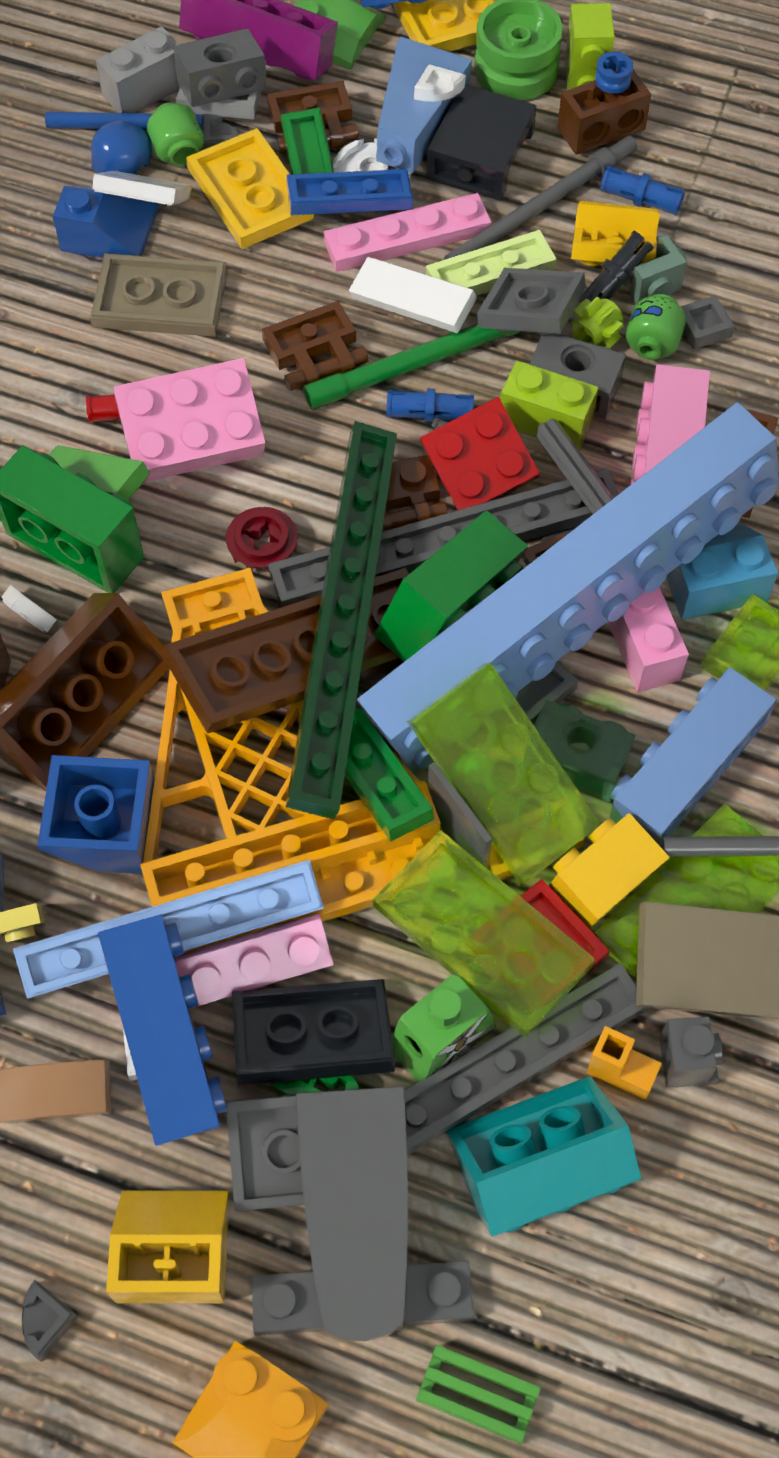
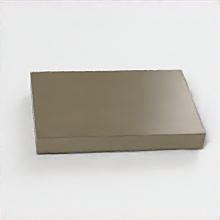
(159, 295)
(708, 960)

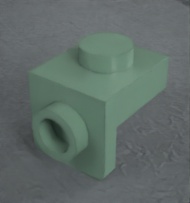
(660, 275)

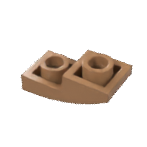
(55, 1091)

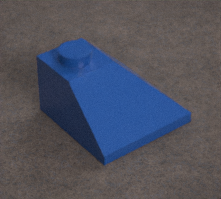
(102, 222)

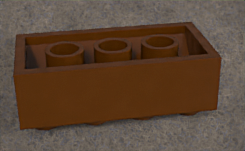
(78, 686)

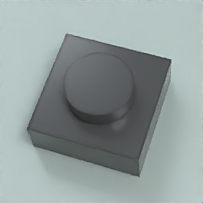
(706, 322)

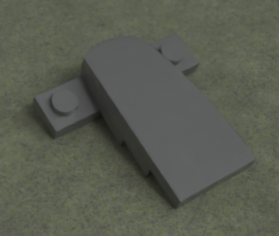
(357, 1229)

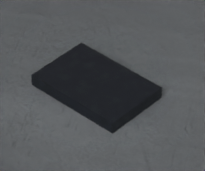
(312, 1032)

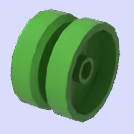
(518, 48)

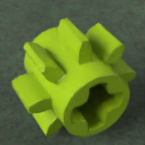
(597, 322)

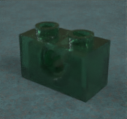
(609, 743)

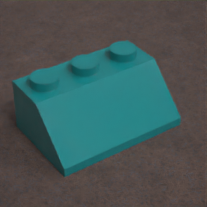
(544, 1155)

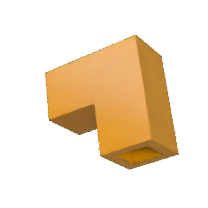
(621, 1066)

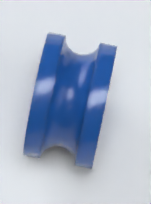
(614, 72)

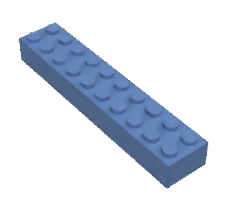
(587, 575)

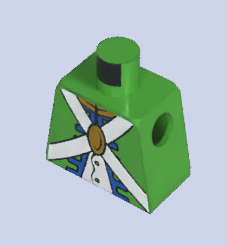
(443, 1027)

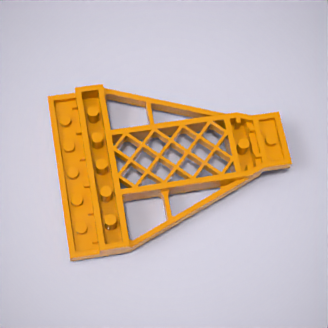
(346, 854)

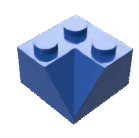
(97, 812)

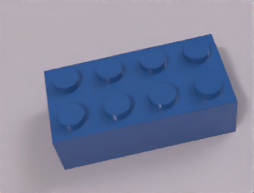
(160, 1028)

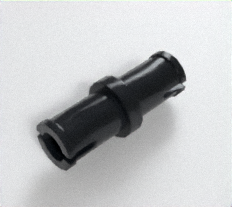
(619, 268)

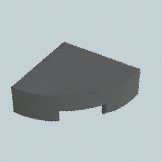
(216, 130)
(44, 1320)

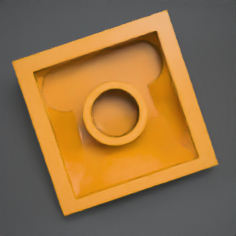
(250, 1411)

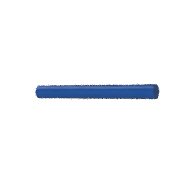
(95, 120)

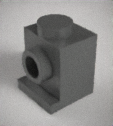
(690, 1052)

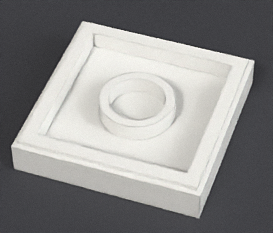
(141, 187)

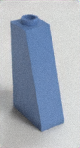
(406, 123)

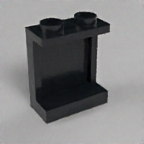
(479, 141)

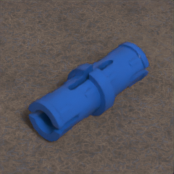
(642, 190)
(428, 405)

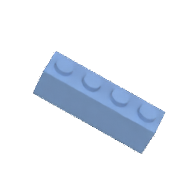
(693, 755)

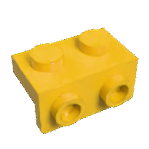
(606, 227)

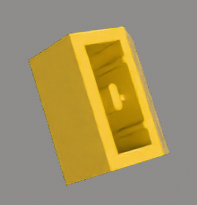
(169, 1247)

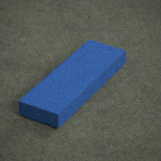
(349, 192)

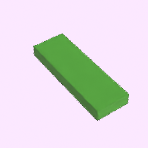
(106, 471)

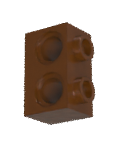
(597, 117)

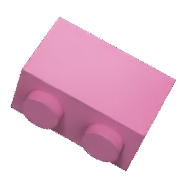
(650, 642)

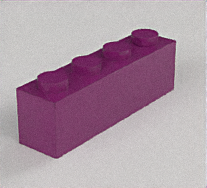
(284, 32)

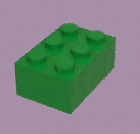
(69, 519)
(450, 584)

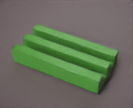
(485, 1372)

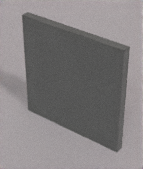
(457, 817)

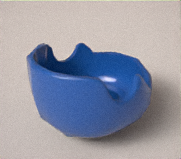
(120, 148)

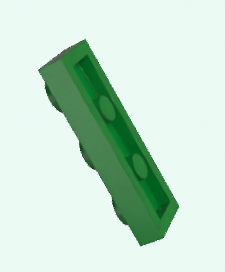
(384, 782)

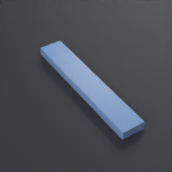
(199, 919)

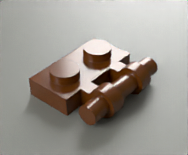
(334, 108)
(312, 335)
(412, 485)

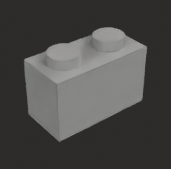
(139, 72)

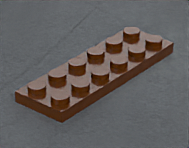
(266, 659)

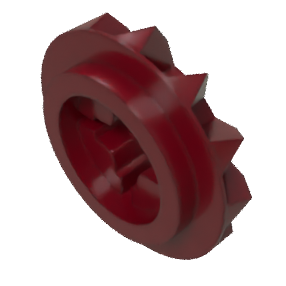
(252, 525)

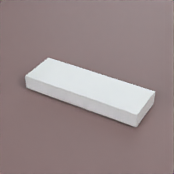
(413, 294)

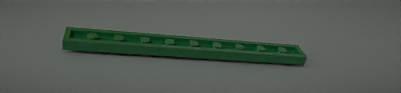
(342, 625)

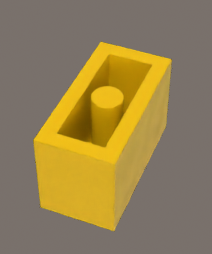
(607, 870)

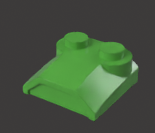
(354, 26)

